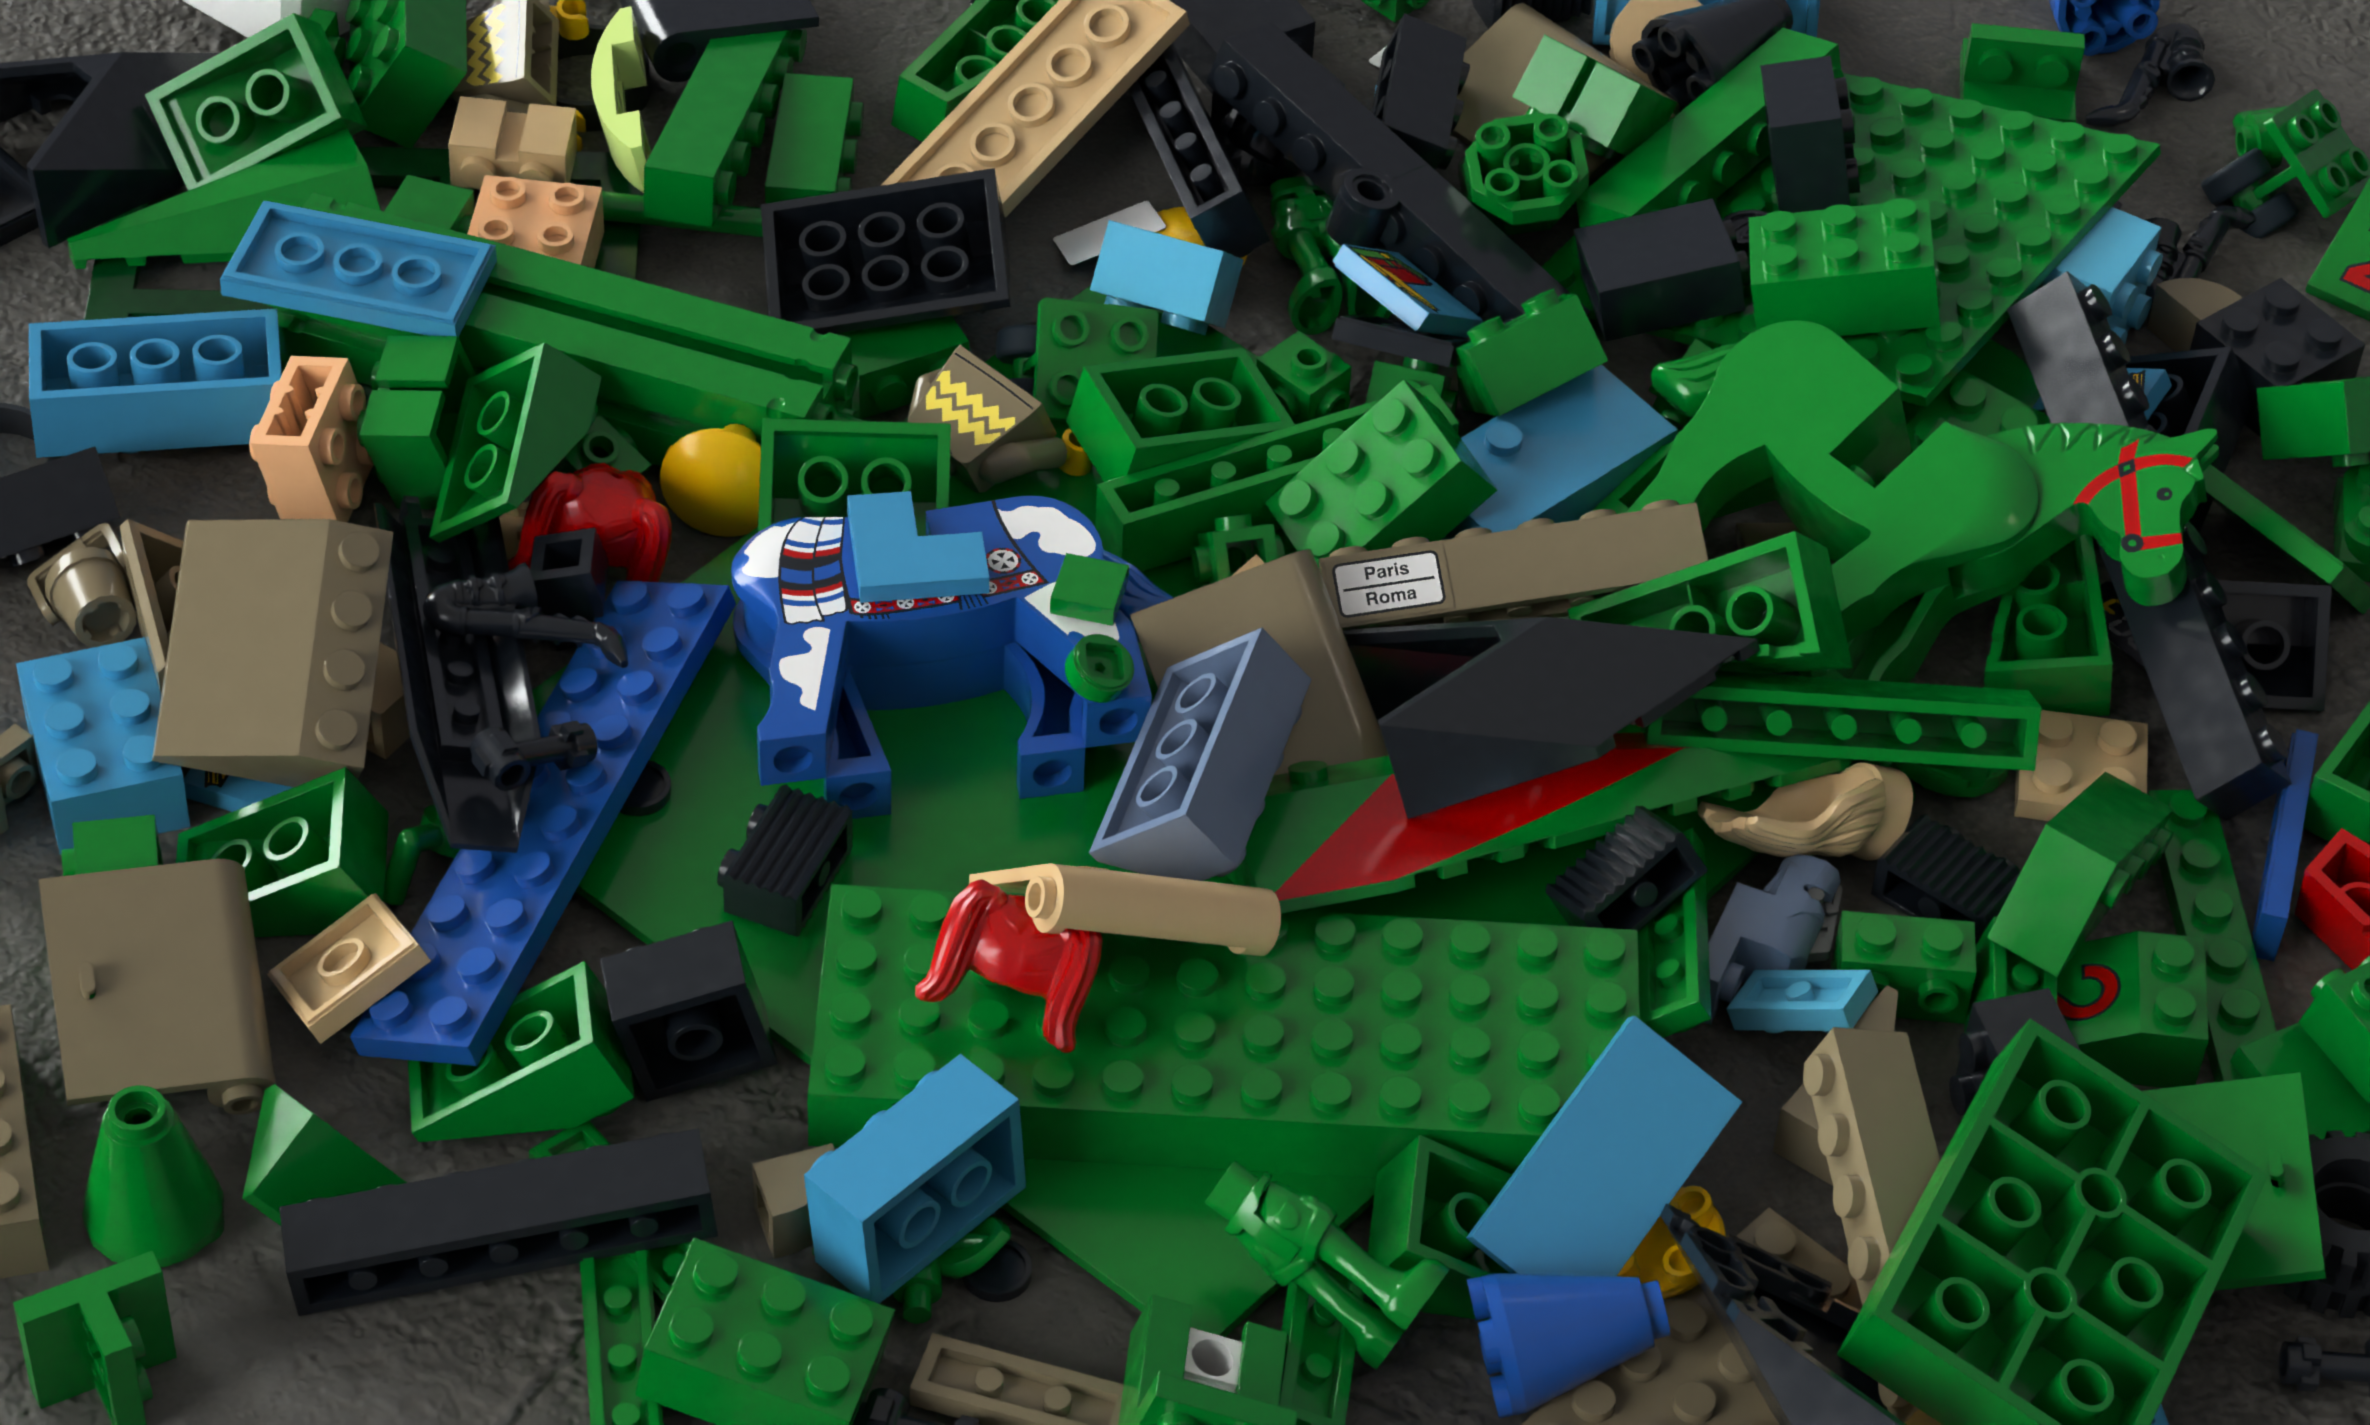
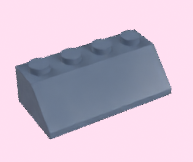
(1204, 761)

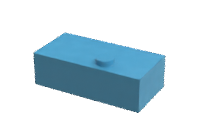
(151, 381)
(1563, 451)

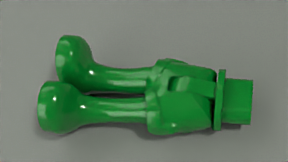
(1301, 235)
(1295, 1230)

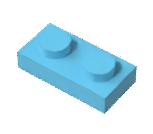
(1802, 1000)

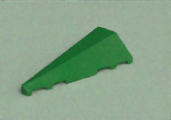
(214, 217)

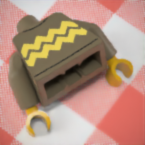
(516, 52)
(994, 424)

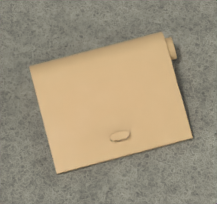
(1144, 905)

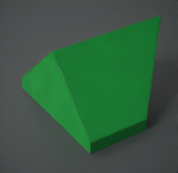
(304, 1158)

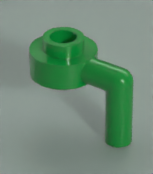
(2253, 134)
(409, 845)

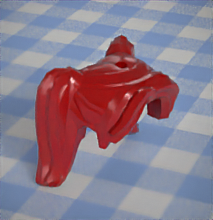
(613, 501)
(1000, 943)

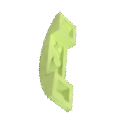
(615, 68)

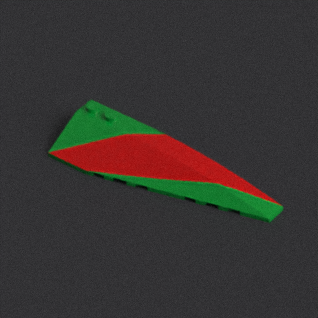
(1347, 837)

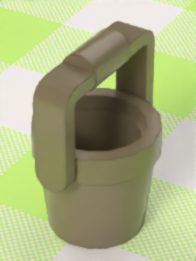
(87, 588)

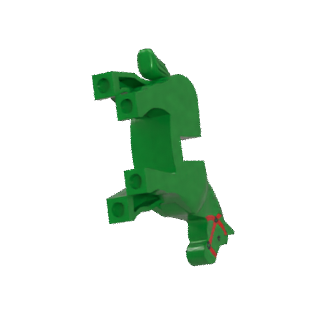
(1951, 527)

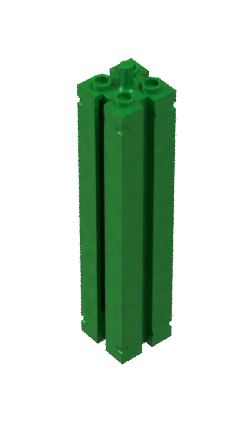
(662, 354)

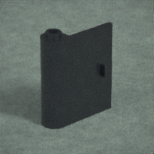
(680, 30)

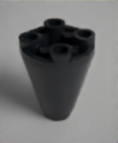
(1701, 44)

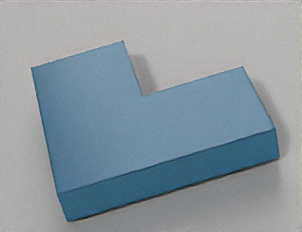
(902, 565)

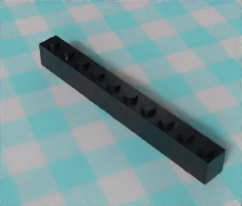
(2185, 643)

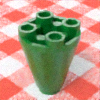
(149, 1183)

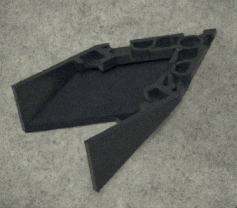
(108, 144)
(1521, 697)
(1781, 1328)

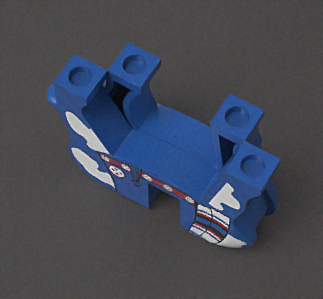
(842, 657)

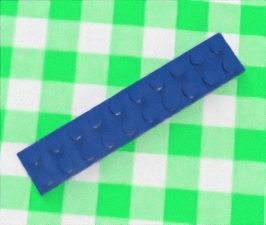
(503, 906)

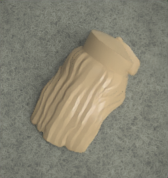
(1824, 816)

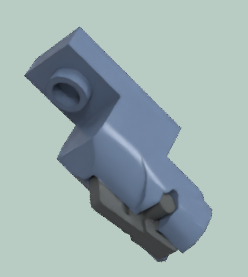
(1774, 926)

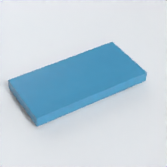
(358, 270)
(1607, 1161)

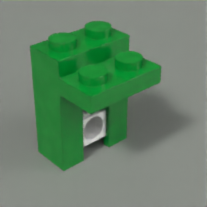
(1201, 1377)

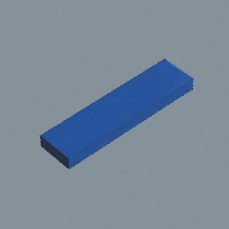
(2284, 846)

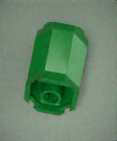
(1524, 171)

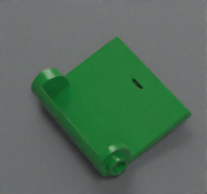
(2269, 1128)

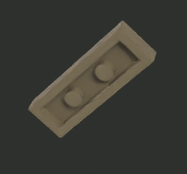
(1009, 1388)

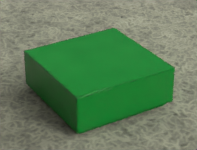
(1089, 589)

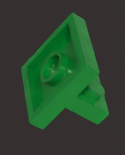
(2022, 69)
(99, 1337)

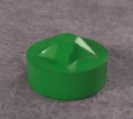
(1099, 668)

